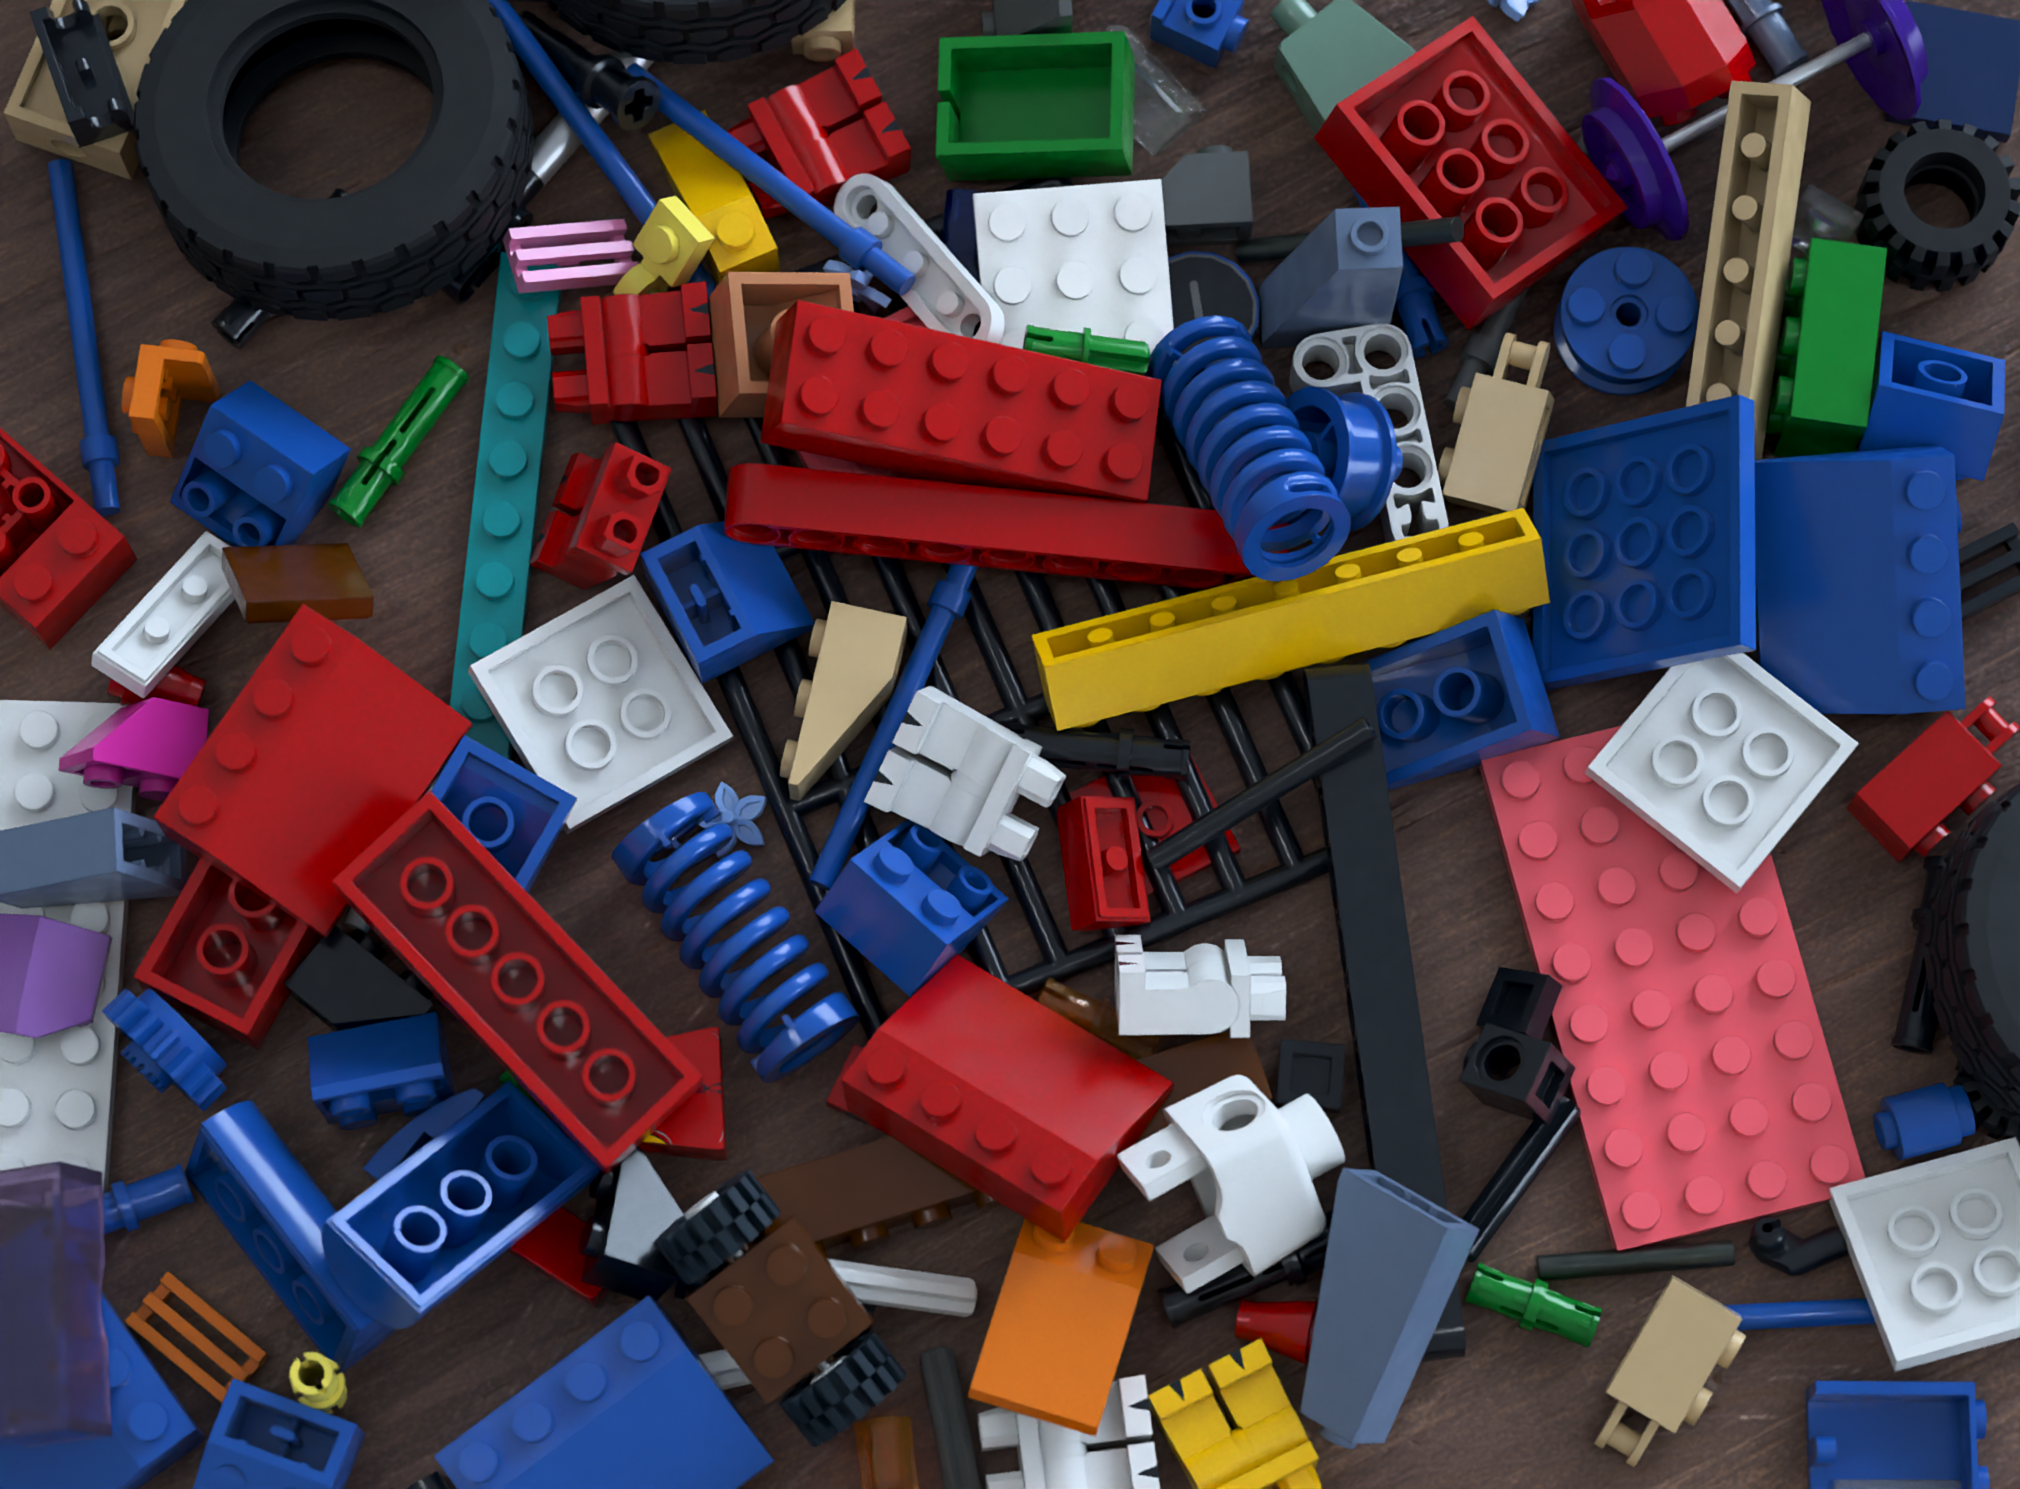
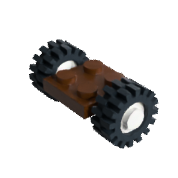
(780, 1309)

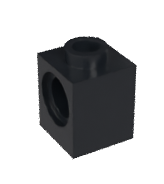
(1533, 1089)

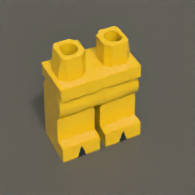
(1267, 1439)

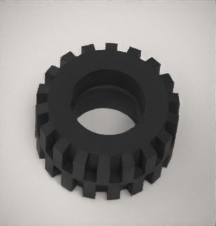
(1966, 168)

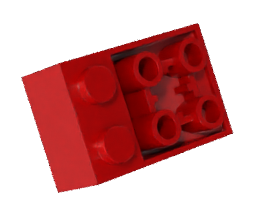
(52, 548)

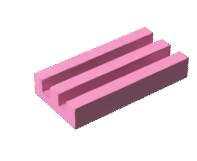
(568, 246)

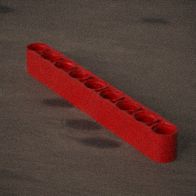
(981, 526)

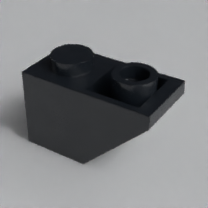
(351, 986)
(627, 1220)

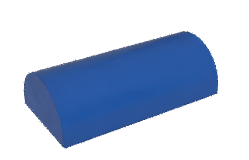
(453, 1208)
(278, 1223)

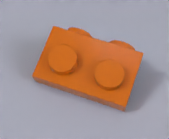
(156, 391)

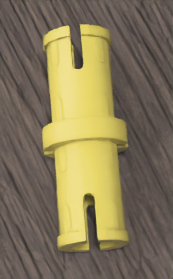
(303, 1381)

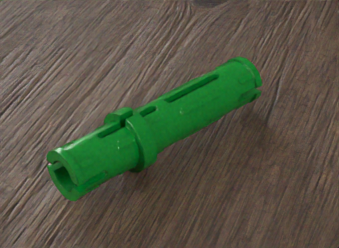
(384, 461)

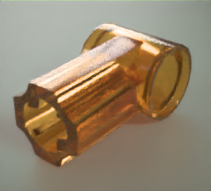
(886, 1453)

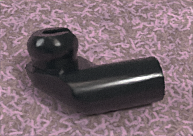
(1791, 1253)

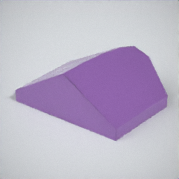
(48, 974)

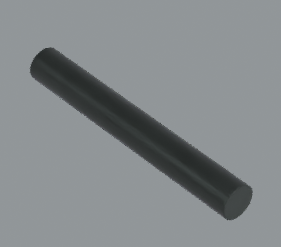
(1635, 1260)

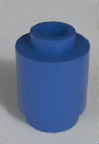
(1924, 1120)

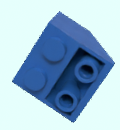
(258, 470)
(724, 597)
(910, 904)
(380, 1070)

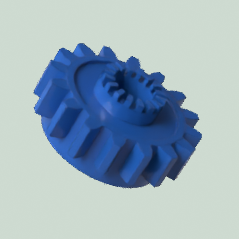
(166, 1047)

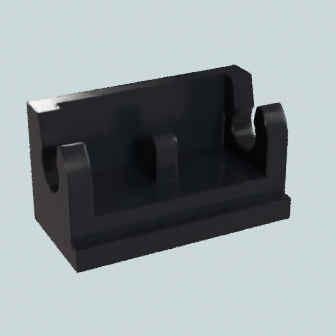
(84, 73)

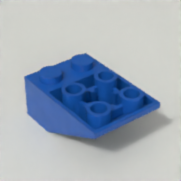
(276, 1444)

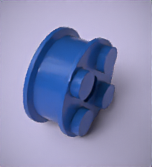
(1631, 287)
(1354, 445)

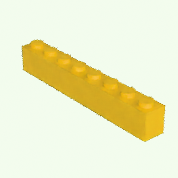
(1274, 627)

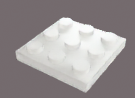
(1077, 259)
(601, 701)
(1722, 762)
(1938, 1251)

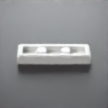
(167, 619)

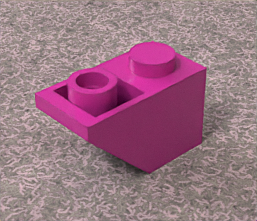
(140, 747)

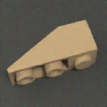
(852, 681)

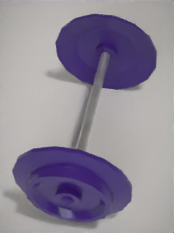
(1872, 37)

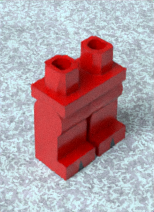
(825, 133)
(642, 356)
(611, 515)

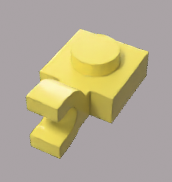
(671, 248)

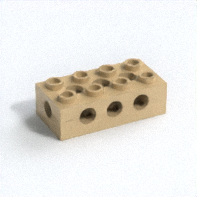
(36, 109)

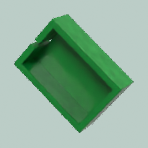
(1035, 106)
(1827, 349)

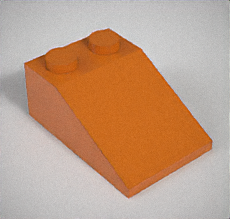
(1061, 1324)

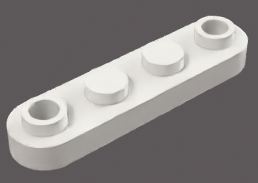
(943, 291)

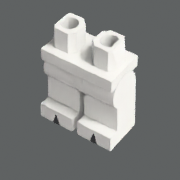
(963, 776)
(1195, 989)
(1060, 1457)

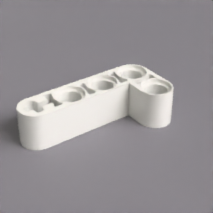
(1394, 389)

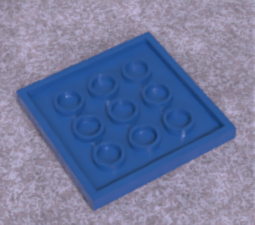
(1647, 543)

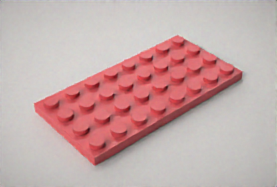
(1674, 1006)

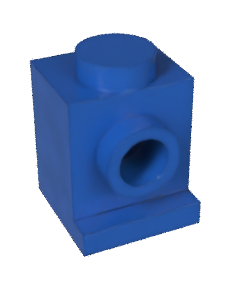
(1196, 37)

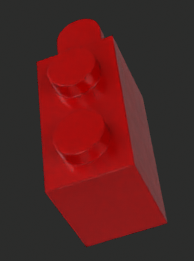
(1932, 781)

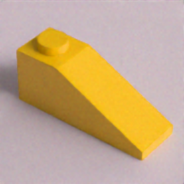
(719, 201)

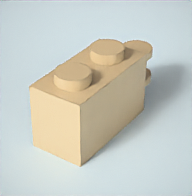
(1499, 433)
(1669, 1366)

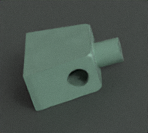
(1331, 54)

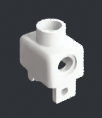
(1248, 1173)

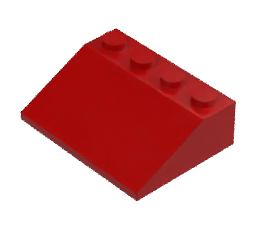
(1472, 142)
(310, 768)
(1004, 1094)

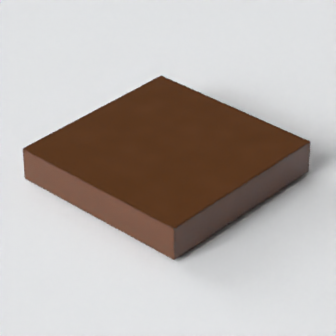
(278, 579)

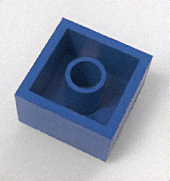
(1936, 398)

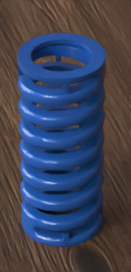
(1253, 475)
(776, 1046)

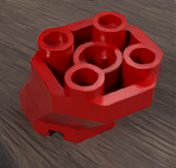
(1669, 51)

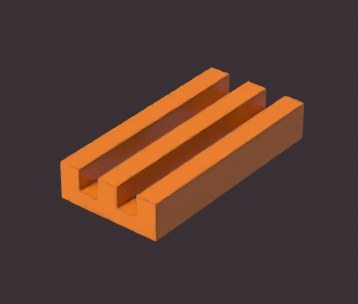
(155, 1303)

